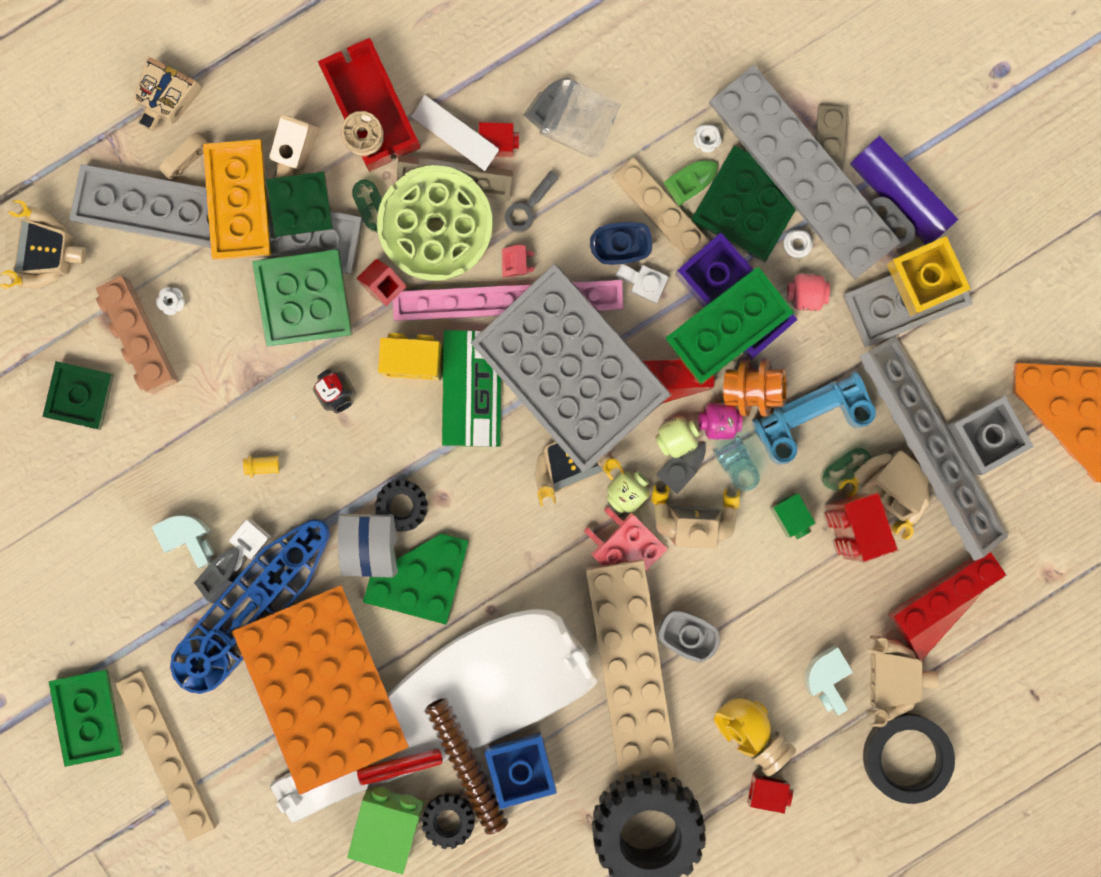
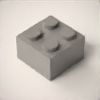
(990, 436)

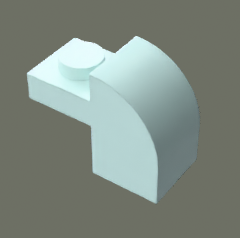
(185, 530)
(825, 671)

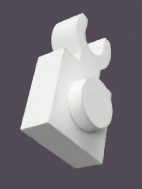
(249, 540)

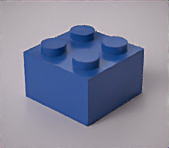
(520, 770)

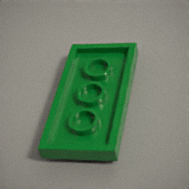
(729, 325)

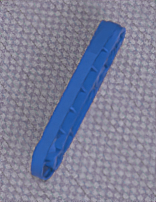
(263, 594)

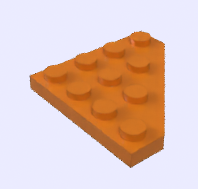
(1067, 405)

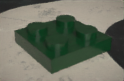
(300, 204)
(78, 395)

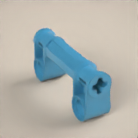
(810, 407)

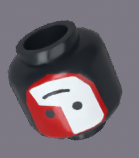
(334, 391)

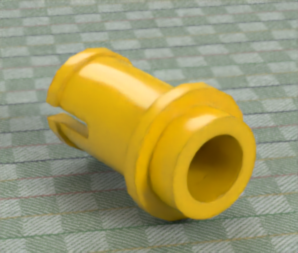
(261, 465)

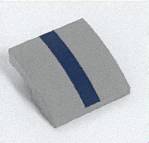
(367, 545)

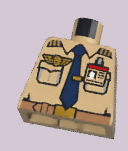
(163, 93)

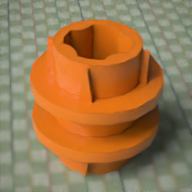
(755, 387)

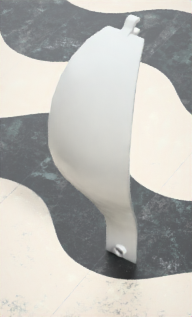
(494, 681)

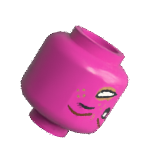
(720, 421)

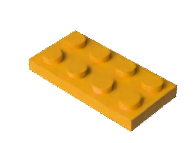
(237, 199)

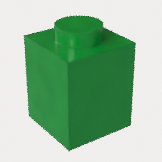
(793, 516)

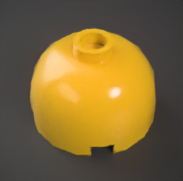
(745, 723)

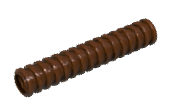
(466, 766)

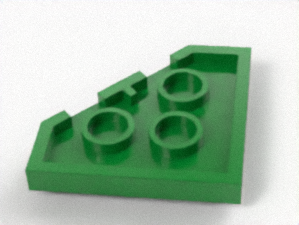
(423, 581)

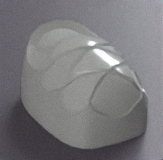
(689, 636)

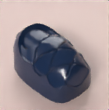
(621, 243)

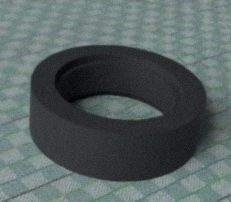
(934, 783)

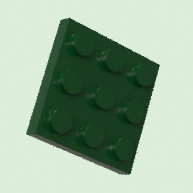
(745, 206)

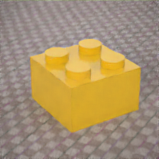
(928, 276)
(410, 358)

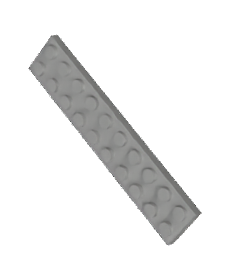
(181, 214)

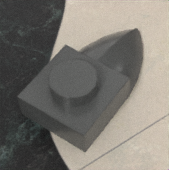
(540, 105)
(681, 470)
(216, 577)

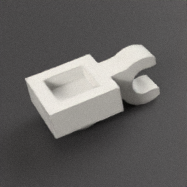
(646, 283)

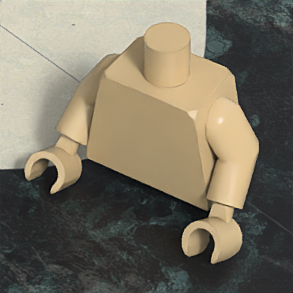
(895, 680)

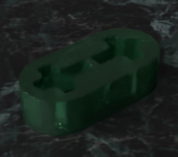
(362, 205)
(841, 463)

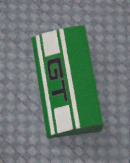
(469, 394)

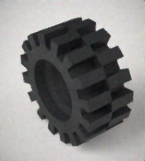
(417, 497)
(441, 837)

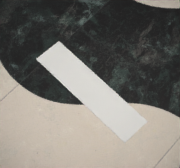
(455, 133)

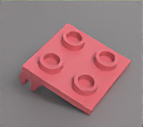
(627, 543)

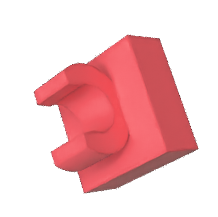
(515, 261)

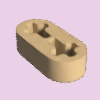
(183, 156)

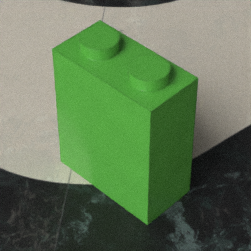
(385, 829)

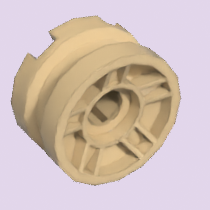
(360, 122)
(774, 754)

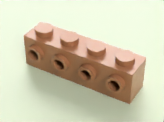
(136, 334)

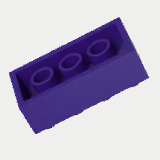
(714, 272)

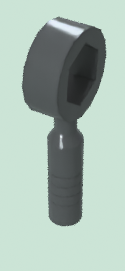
(535, 198)

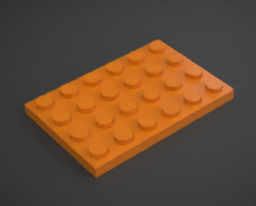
(320, 689)

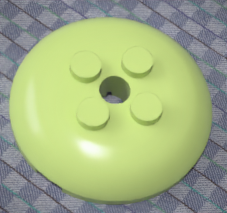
(429, 195)

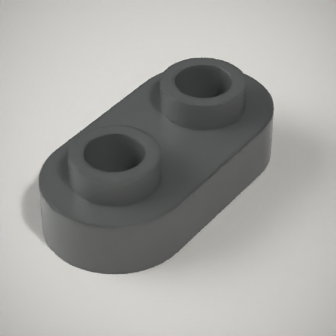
(894, 219)

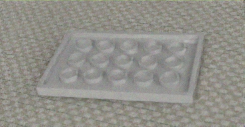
(570, 368)

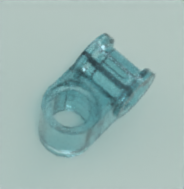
(737, 463)

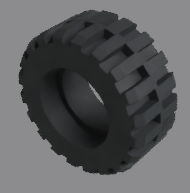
(641, 795)

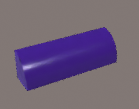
(897, 181)

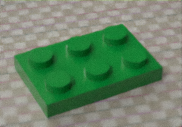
(86, 718)

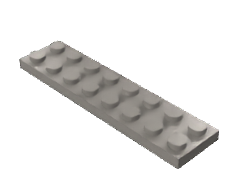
(804, 172)
(934, 448)

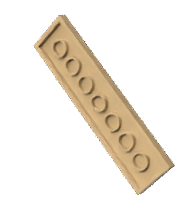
(631, 669)

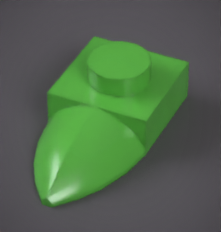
(691, 180)

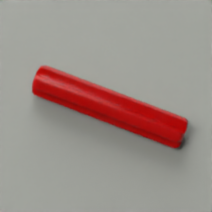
(399, 766)

